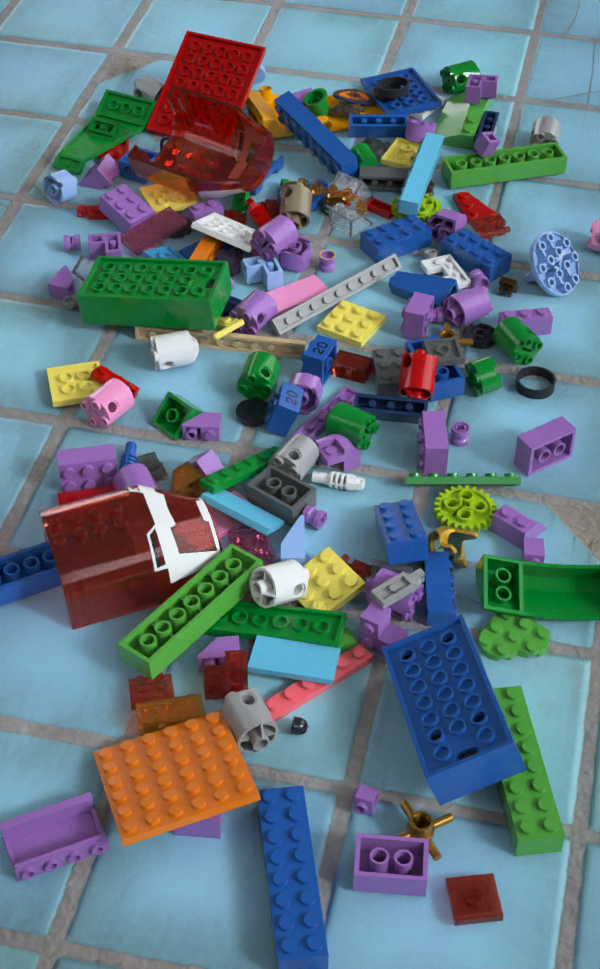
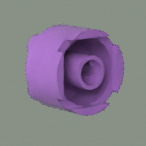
(417, 129)
(296, 256)
(312, 391)

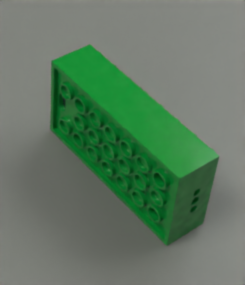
(155, 292)

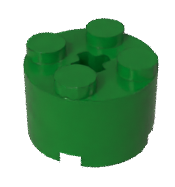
(483, 376)

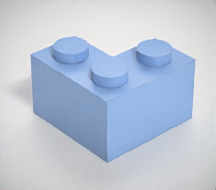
(258, 270)

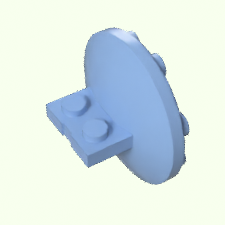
(553, 264)

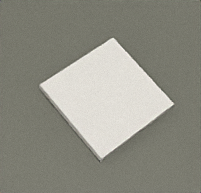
(225, 230)

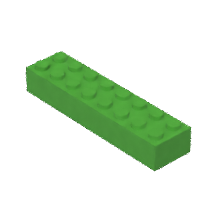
(504, 165)
(189, 612)
(527, 796)

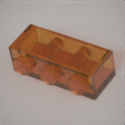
(168, 712)

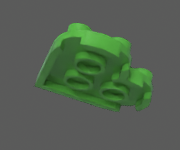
(513, 636)

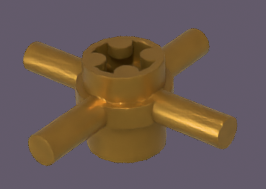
(423, 826)

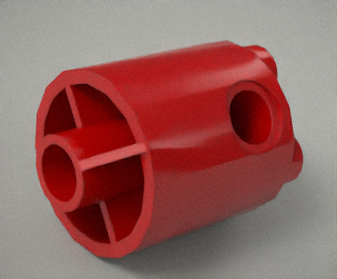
(417, 375)

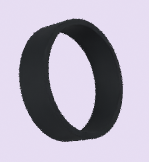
(393, 80)
(537, 371)

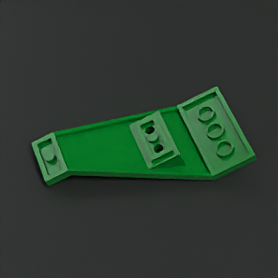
(116, 112)

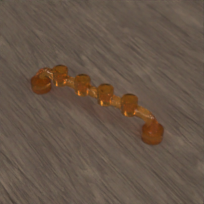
(332, 192)

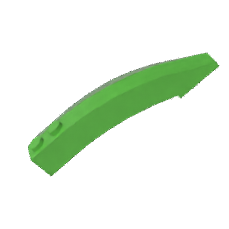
(461, 121)

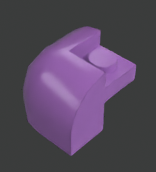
(445, 223)
(337, 450)

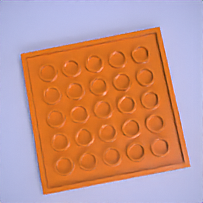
(174, 777)

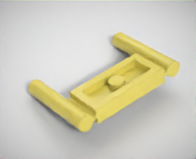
(226, 326)

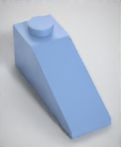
(294, 543)

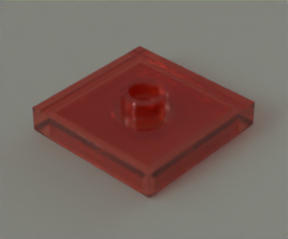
(474, 899)

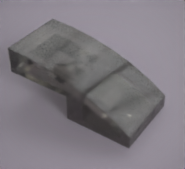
(154, 466)

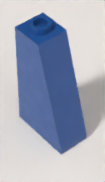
(405, 284)

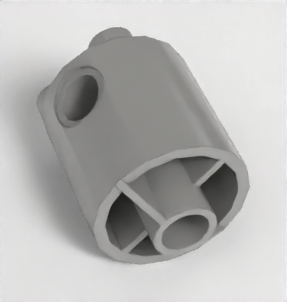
(147, 88)
(545, 130)
(296, 455)
(249, 720)

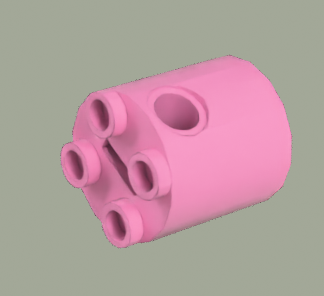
(108, 403)

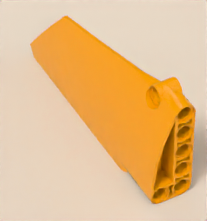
(262, 110)

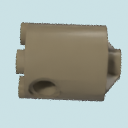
(296, 204)

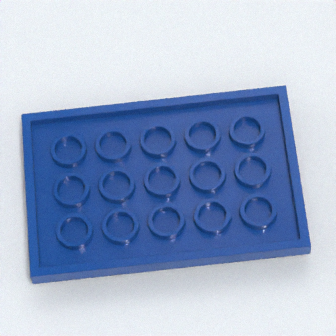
(416, 101)

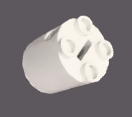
(173, 350)
(278, 583)

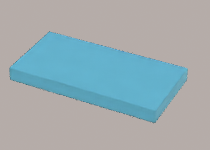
(243, 511)
(294, 660)

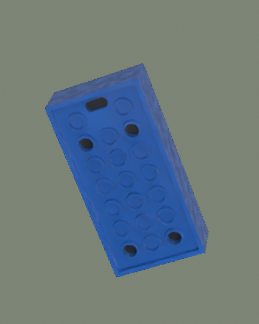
(452, 710)

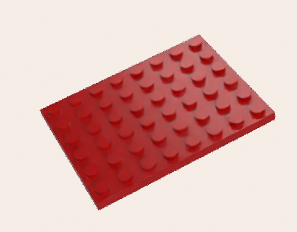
(210, 68)

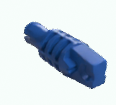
(129, 456)

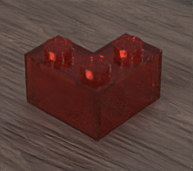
(226, 678)

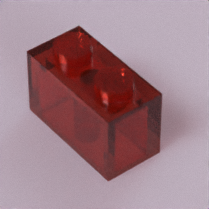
(352, 366)

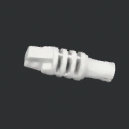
(339, 480)

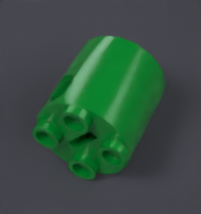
(456, 76)
(517, 340)
(258, 375)
(351, 423)

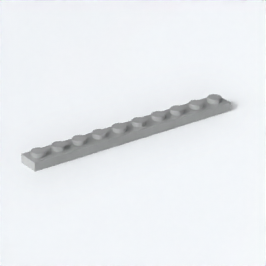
(335, 295)

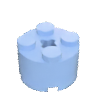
(60, 187)

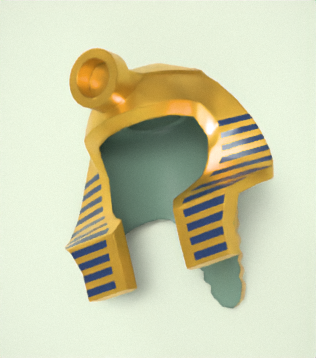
(450, 541)

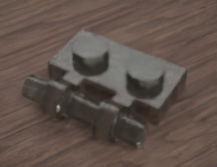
(344, 109)
(377, 146)

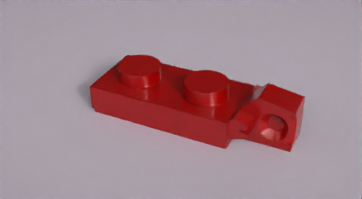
(91, 212)
(258, 213)
(103, 374)

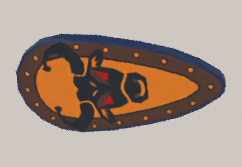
(353, 96)

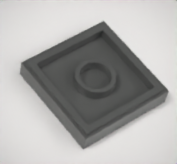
(446, 349)

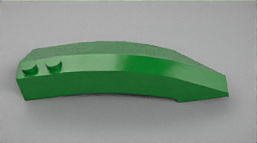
(538, 589)

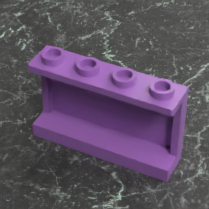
(53, 836)

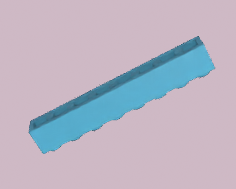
(420, 174)

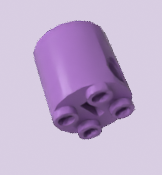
(274, 237)
(467, 305)
(256, 312)
(132, 475)
(405, 607)

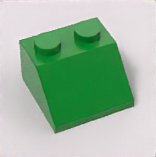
(172, 413)

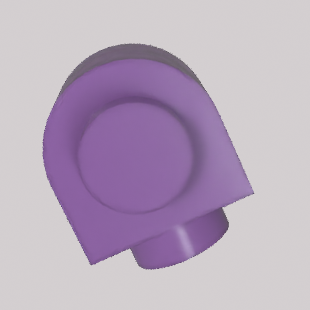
(365, 799)

